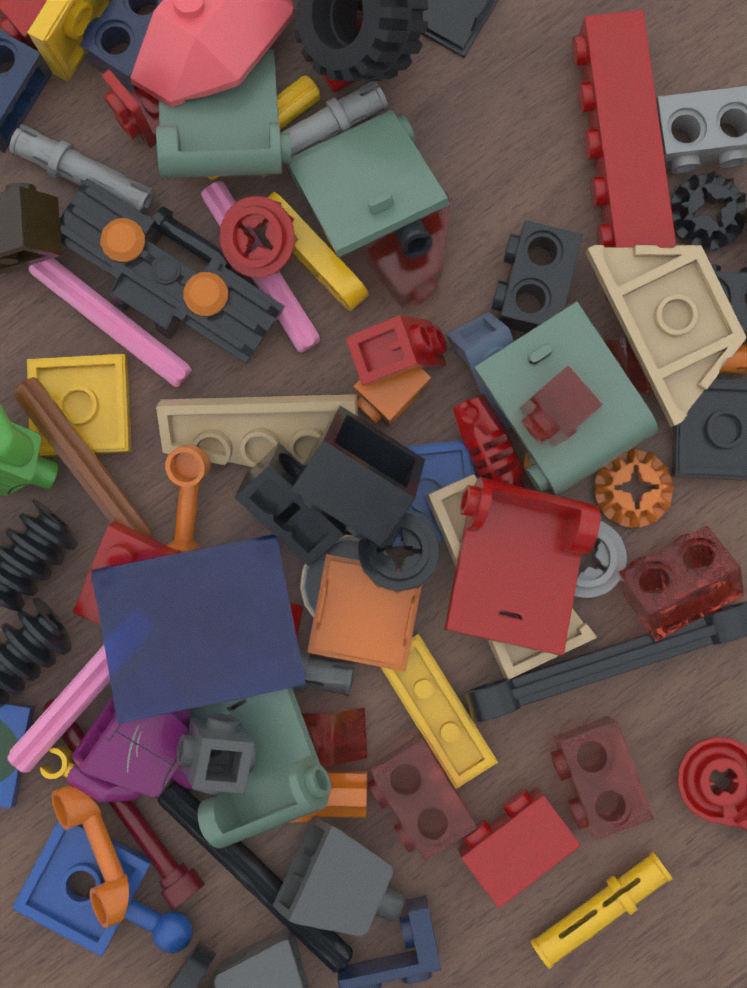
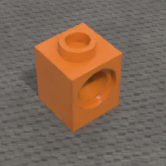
(391, 396)

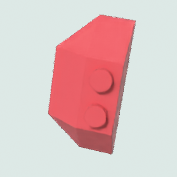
(205, 46)

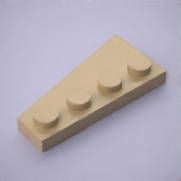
(248, 427)

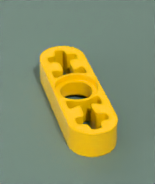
(324, 262)

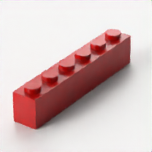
(623, 131)

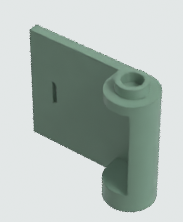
(225, 131)
(366, 182)
(599, 439)
(285, 775)

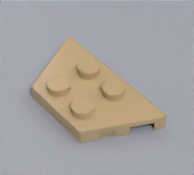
(671, 318)

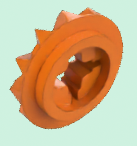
(619, 504)

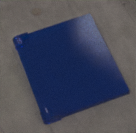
(197, 628)

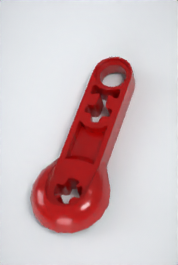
(719, 805)

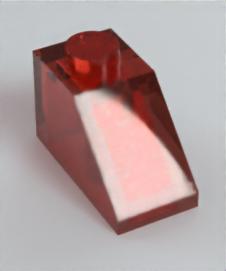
(412, 277)

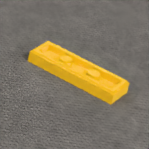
(440, 716)

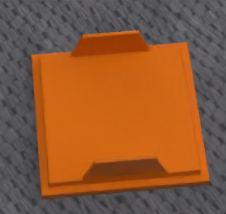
(362, 620)

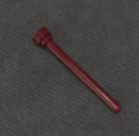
(177, 880)

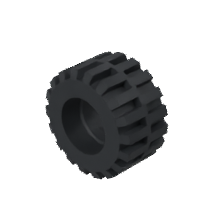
(375, 52)

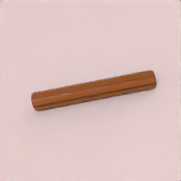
(78, 456)

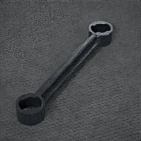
(509, 695)

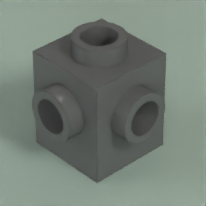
(224, 767)

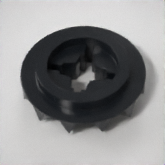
(703, 230)
(416, 569)

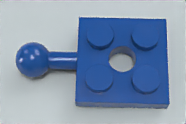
(52, 902)

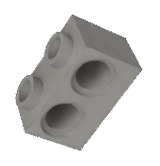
(700, 118)

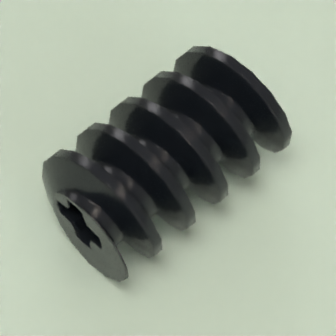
(29, 552)
(30, 647)

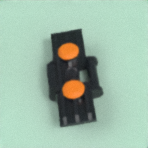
(160, 286)

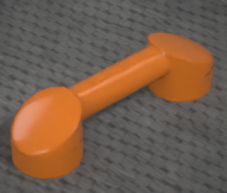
(186, 468)
(111, 897)

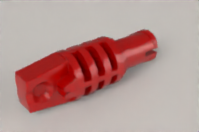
(488, 441)

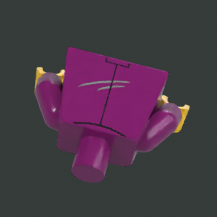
(125, 758)

